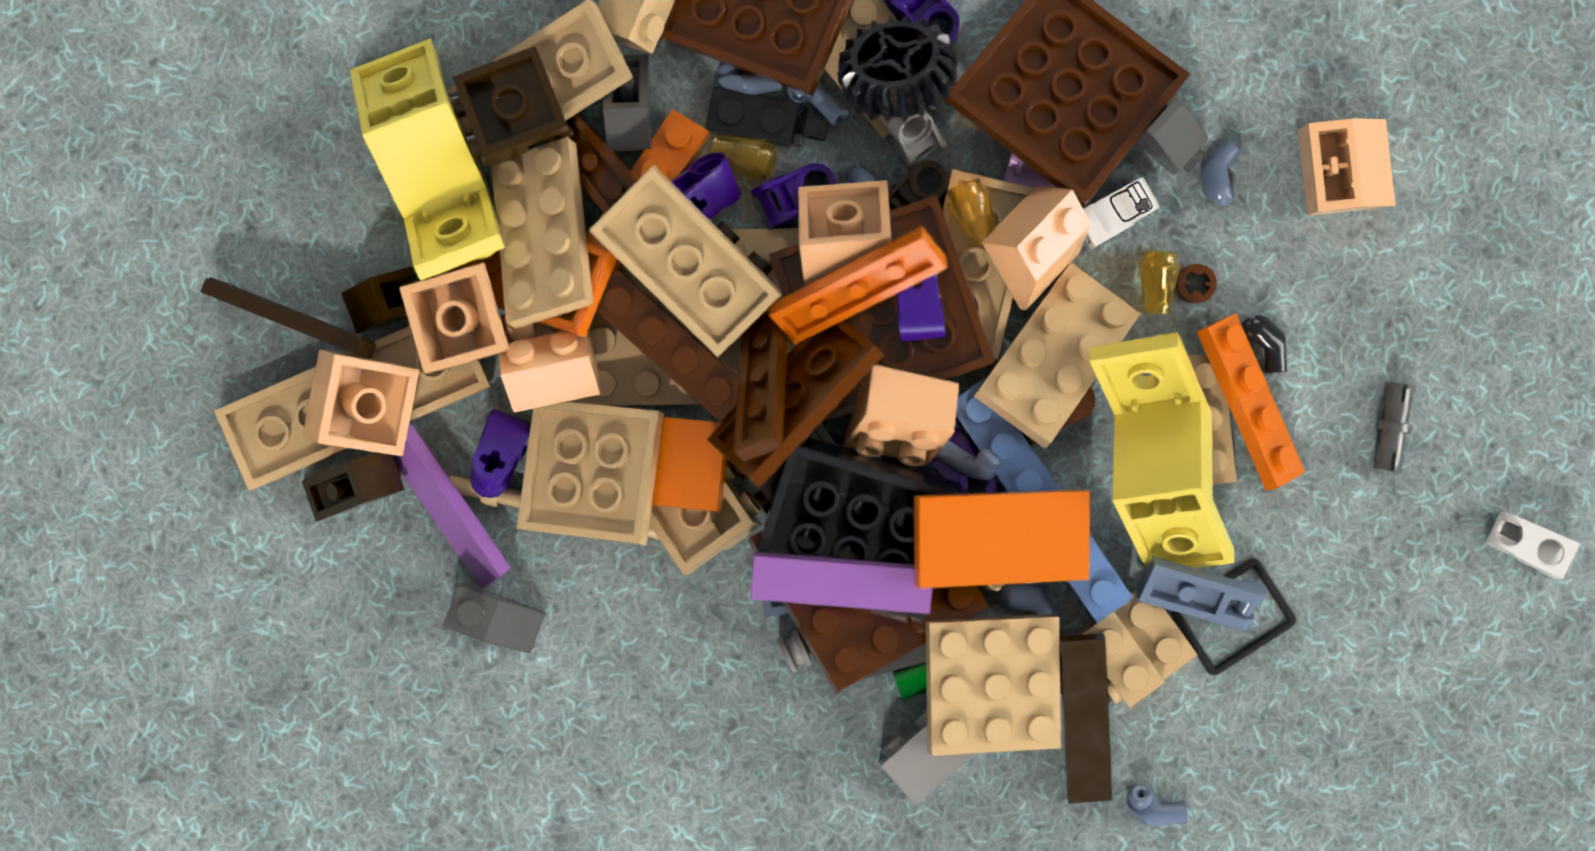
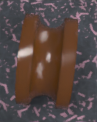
(1195, 270)

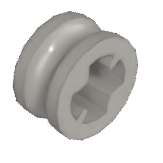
(794, 651)

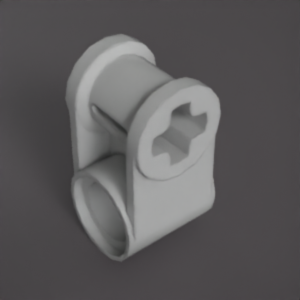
(914, 138)

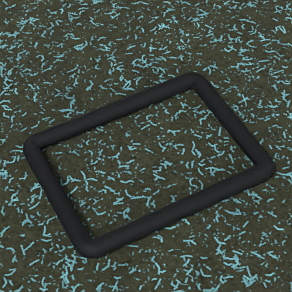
(1289, 623)

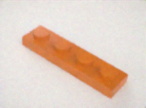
(671, 152)
(858, 285)
(1251, 402)

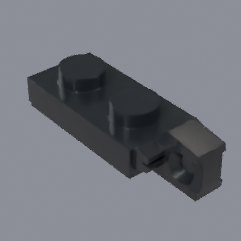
(762, 118)

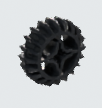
(897, 69)

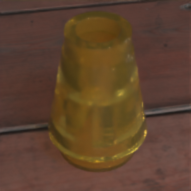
(747, 156)
(972, 209)
(1158, 280)

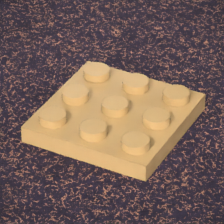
(591, 471)
(993, 684)

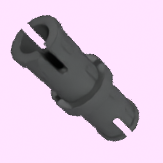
(1394, 426)

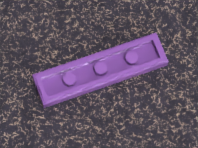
(450, 511)
(837, 583)

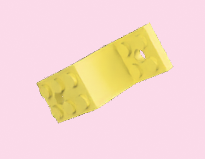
(426, 159)
(1162, 451)

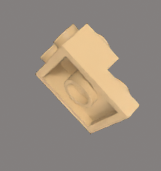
(699, 535)
(1140, 649)

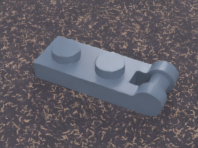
(1200, 593)

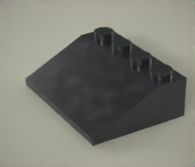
(846, 506)

